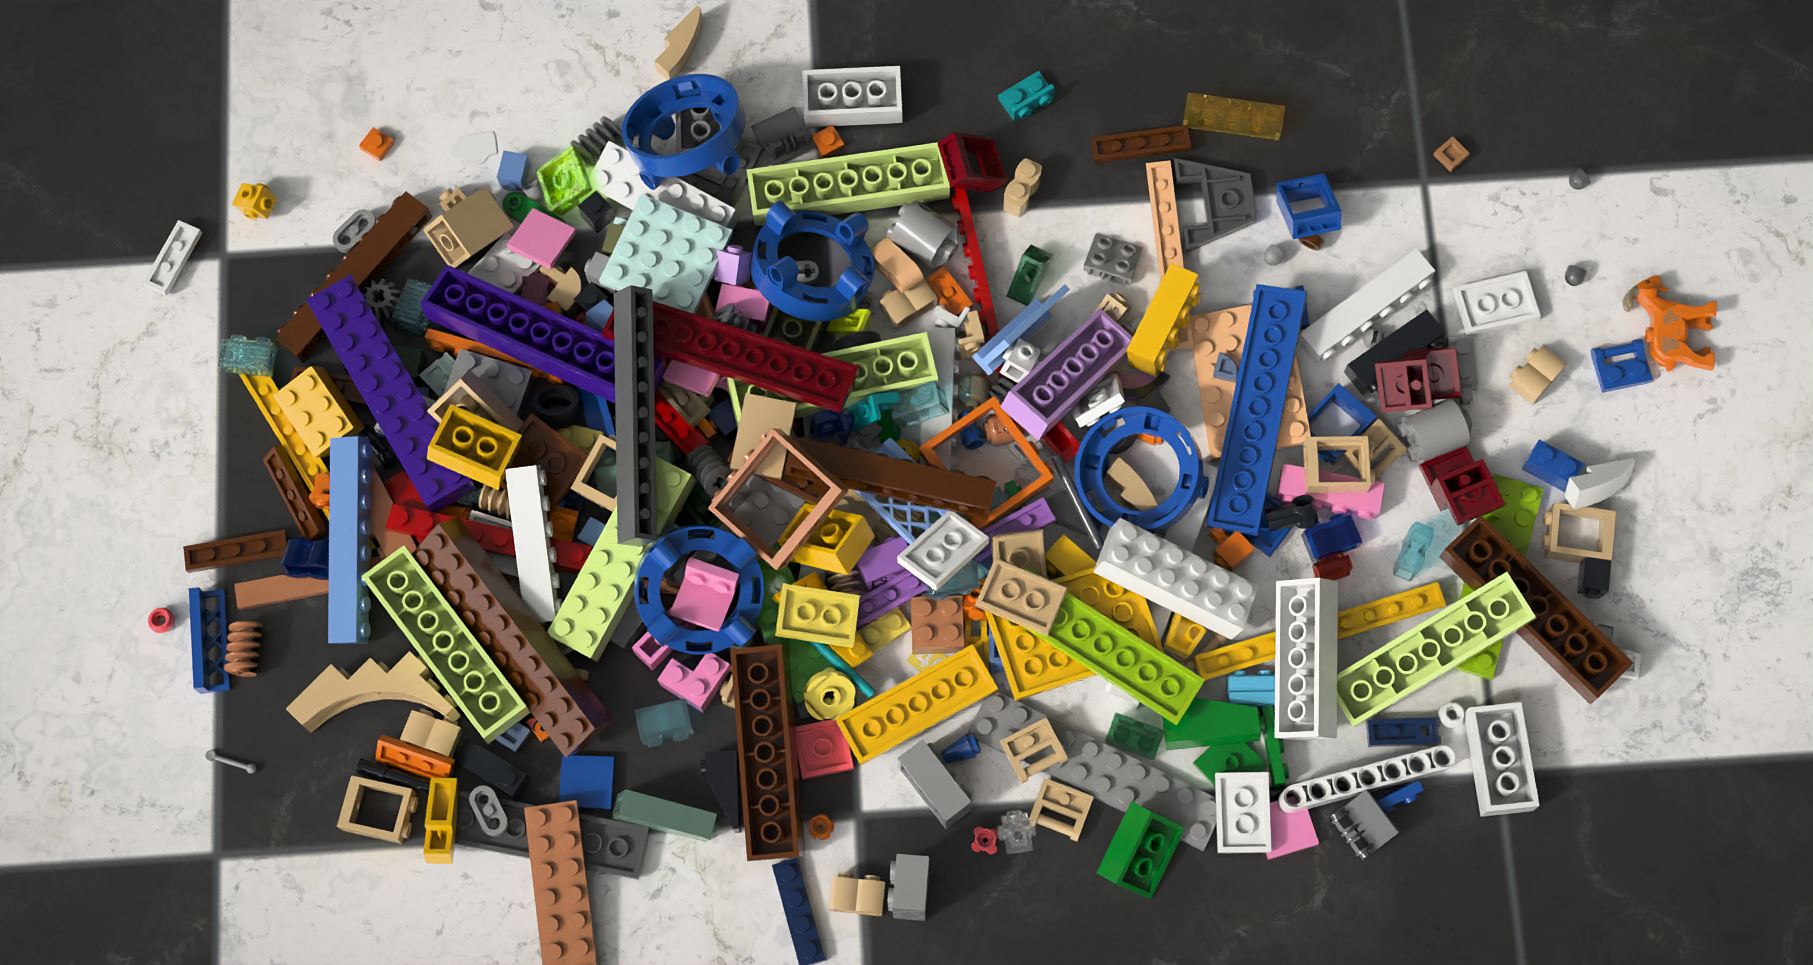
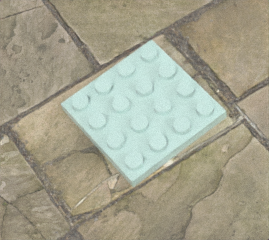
(666, 253)

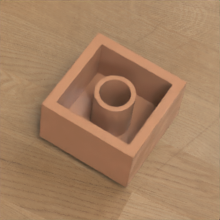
(937, 625)

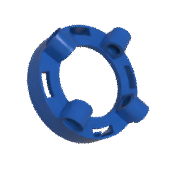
(652, 116)
(778, 277)
(1093, 463)
(663, 554)

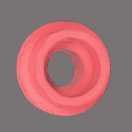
(154, 617)

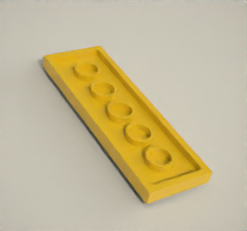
(916, 705)

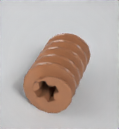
(241, 648)

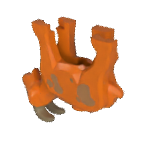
(1670, 325)

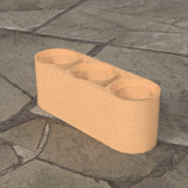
(895, 265)

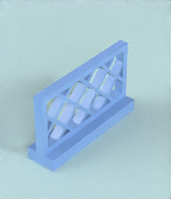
(1021, 327)
(894, 451)

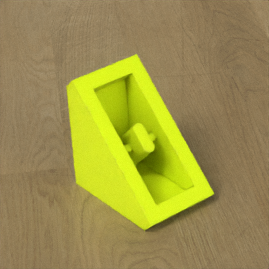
(855, 322)

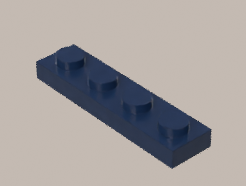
(798, 912)

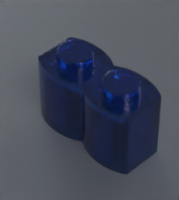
(1331, 537)
(306, 559)

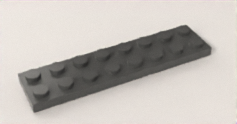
(608, 844)

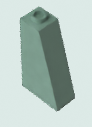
(664, 816)

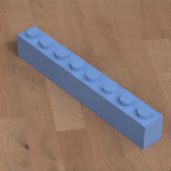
(349, 540)

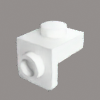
(945, 319)

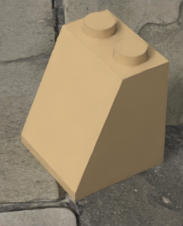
(468, 227)

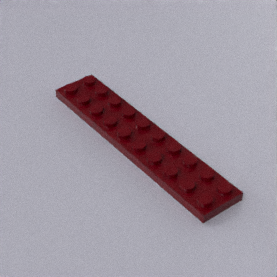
(749, 357)

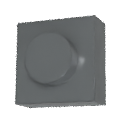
(1155, 401)

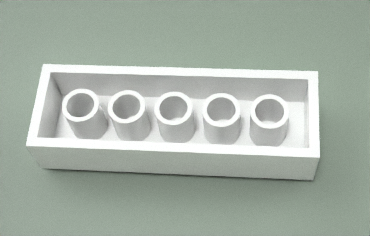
(620, 180)
(1176, 579)
(1306, 659)

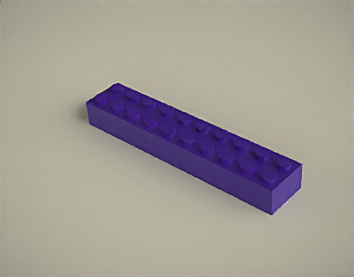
(526, 331)
(387, 390)

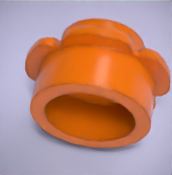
(824, 833)

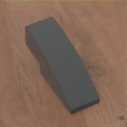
(1064, 510)

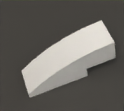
(1598, 483)

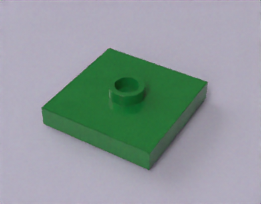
(1228, 759)

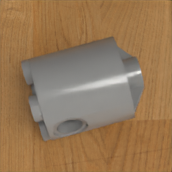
(924, 234)
(1435, 431)

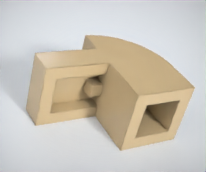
(566, 288)

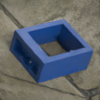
(1312, 221)
(1352, 407)

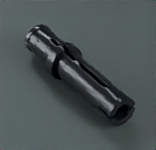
(389, 775)

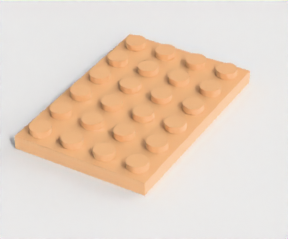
(1226, 333)

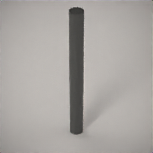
(1077, 502)

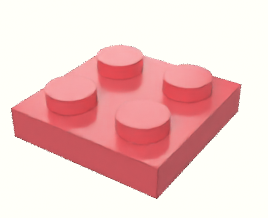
(822, 749)

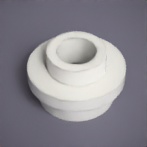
(1457, 711)

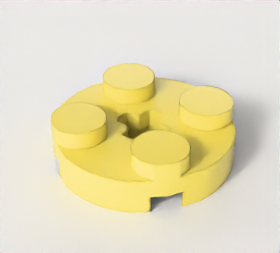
(826, 681)

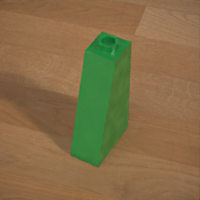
(1213, 724)

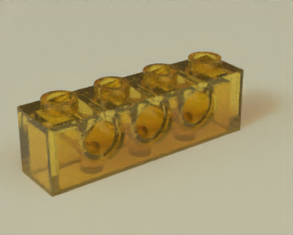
(1233, 116)

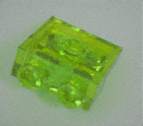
(564, 181)

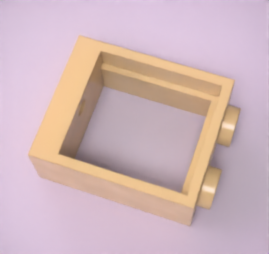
(1365, 453)
(579, 484)
(1605, 534)
(352, 804)

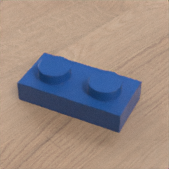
(1404, 793)

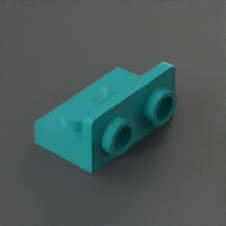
(1026, 96)
(868, 409)

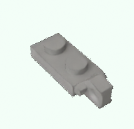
(1467, 366)

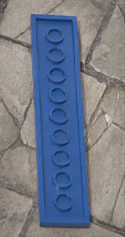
(1257, 410)

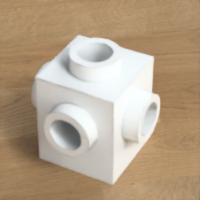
(1019, 360)

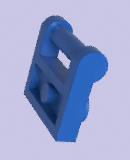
(1624, 373)

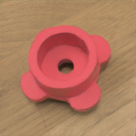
(980, 834)

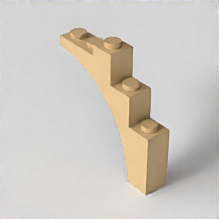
(337, 690)

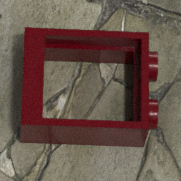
(957, 165)

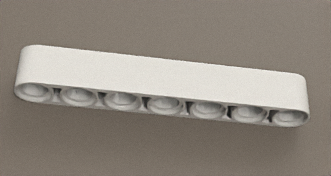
(1376, 771)

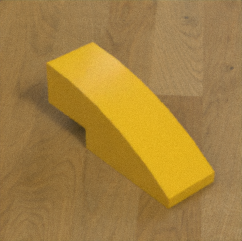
(441, 821)

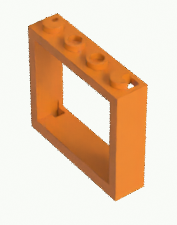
(1016, 431)

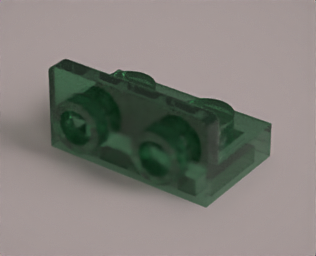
(1134, 736)

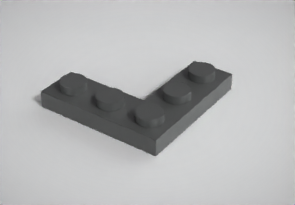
(728, 187)

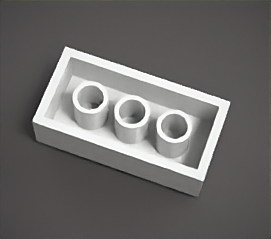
(852, 96)
(1501, 759)

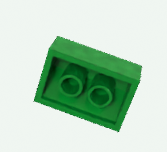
(1141, 850)

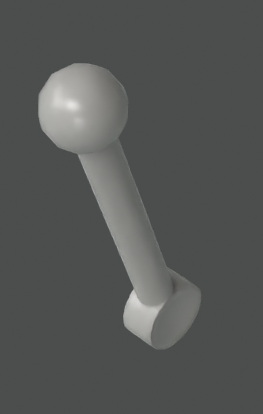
(211, 756)

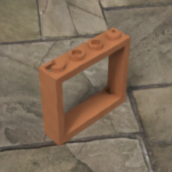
(737, 480)

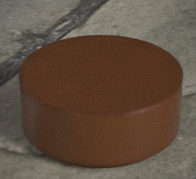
(1312, 242)

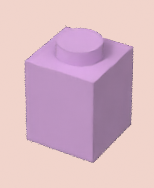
(733, 265)

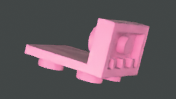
(705, 594)

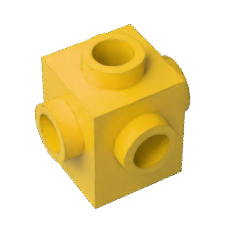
(255, 201)

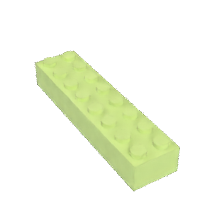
(851, 182)
(883, 369)
(608, 575)
(446, 644)
(1432, 649)

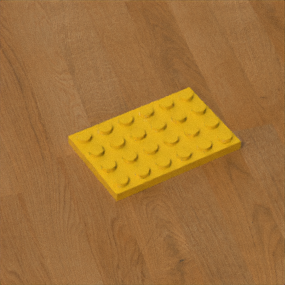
(1039, 667)

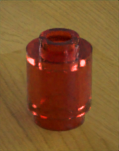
(1333, 567)

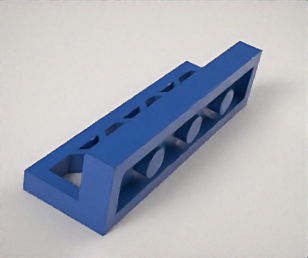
(597, 413)
(200, 637)

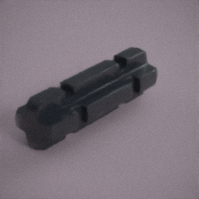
(378, 447)

